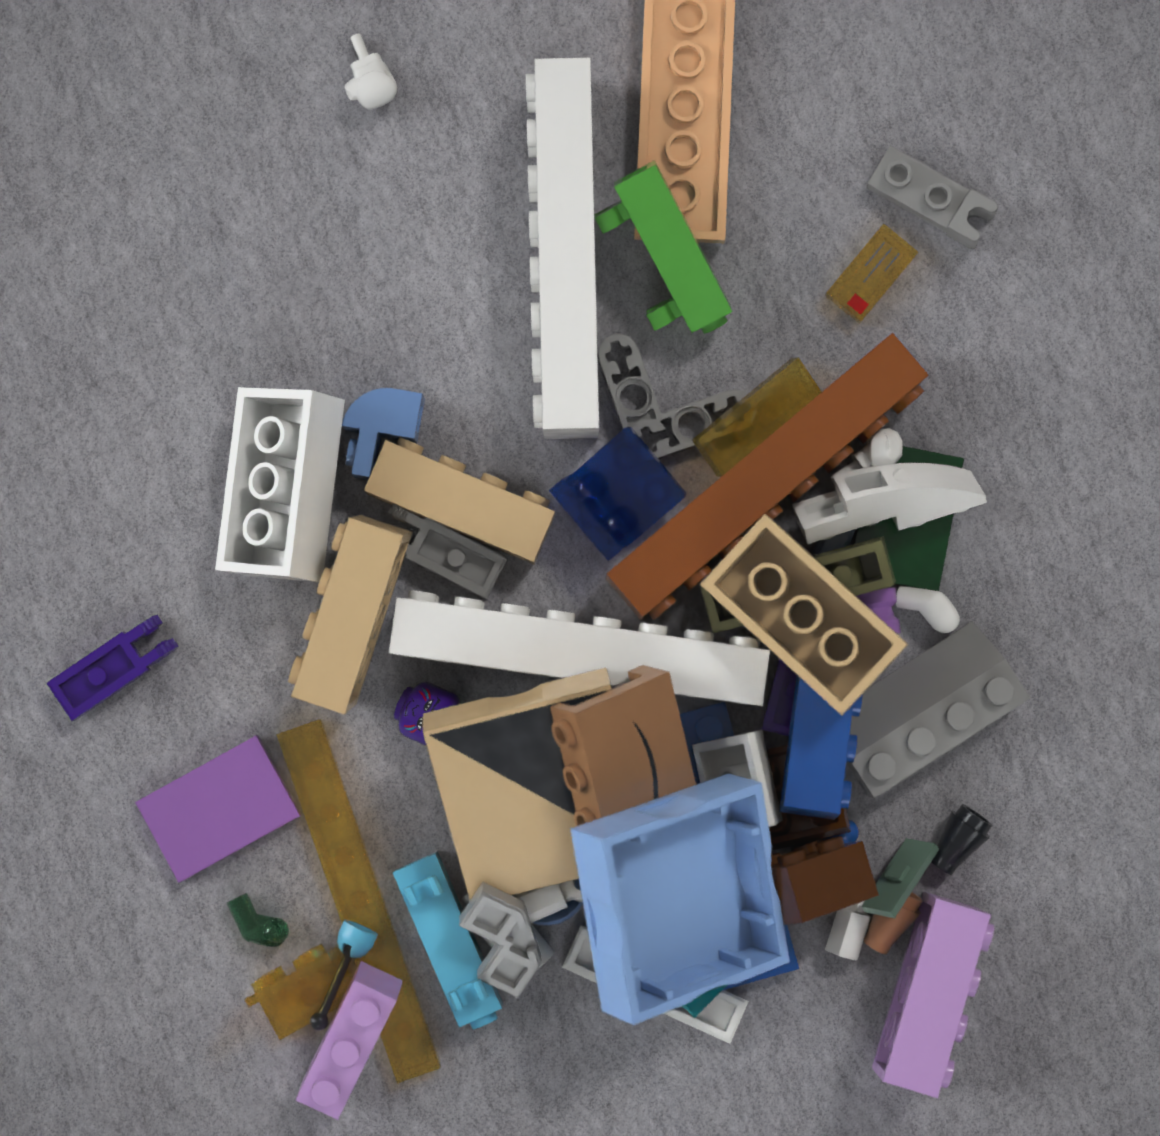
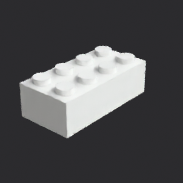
(280, 484)

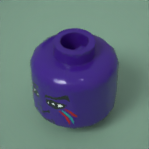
(419, 700)

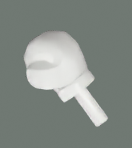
(372, 80)
(881, 449)

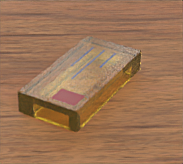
(871, 273)

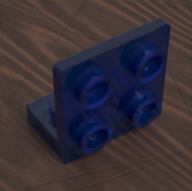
(618, 493)

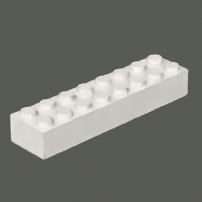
(566, 245)
(565, 648)

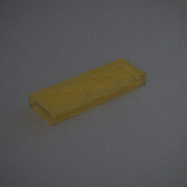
(756, 416)

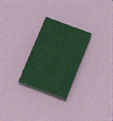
(917, 551)

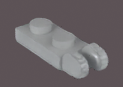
(452, 554)

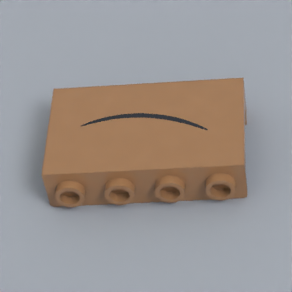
(623, 746)

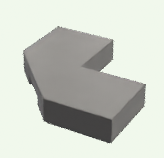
(506, 923)

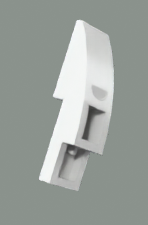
(897, 491)

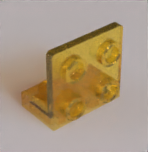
(296, 995)

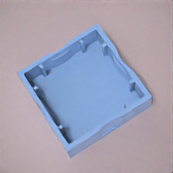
(680, 896)

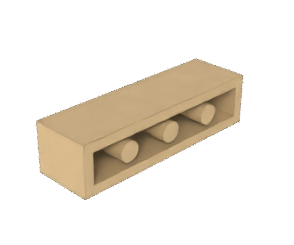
(460, 501)

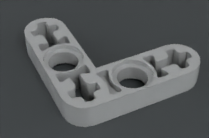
(650, 415)

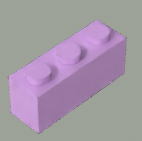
(349, 1040)

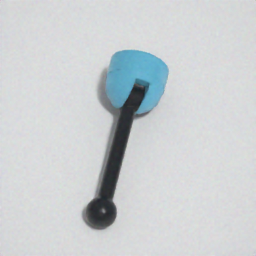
(354, 943)

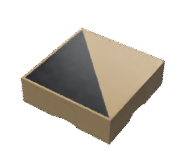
(507, 784)

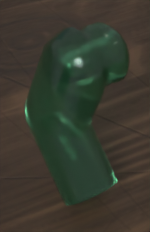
(257, 927)

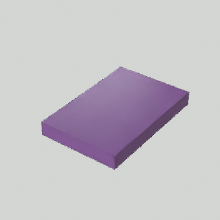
(218, 808)

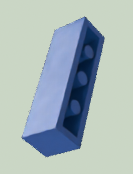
(817, 756)

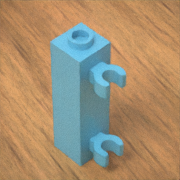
(449, 947)

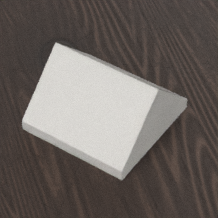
(744, 757)

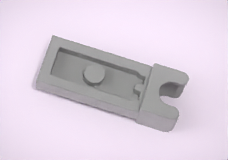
(931, 196)

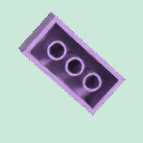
(932, 995)

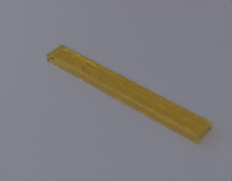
(357, 889)

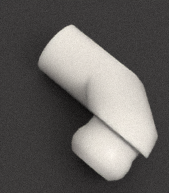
(932, 605)

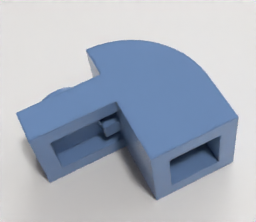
(380, 414)

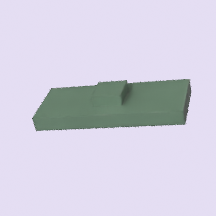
(901, 877)

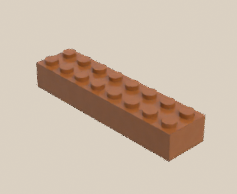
(767, 475)

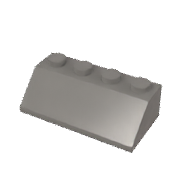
(931, 708)

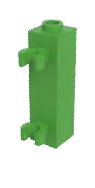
(673, 248)

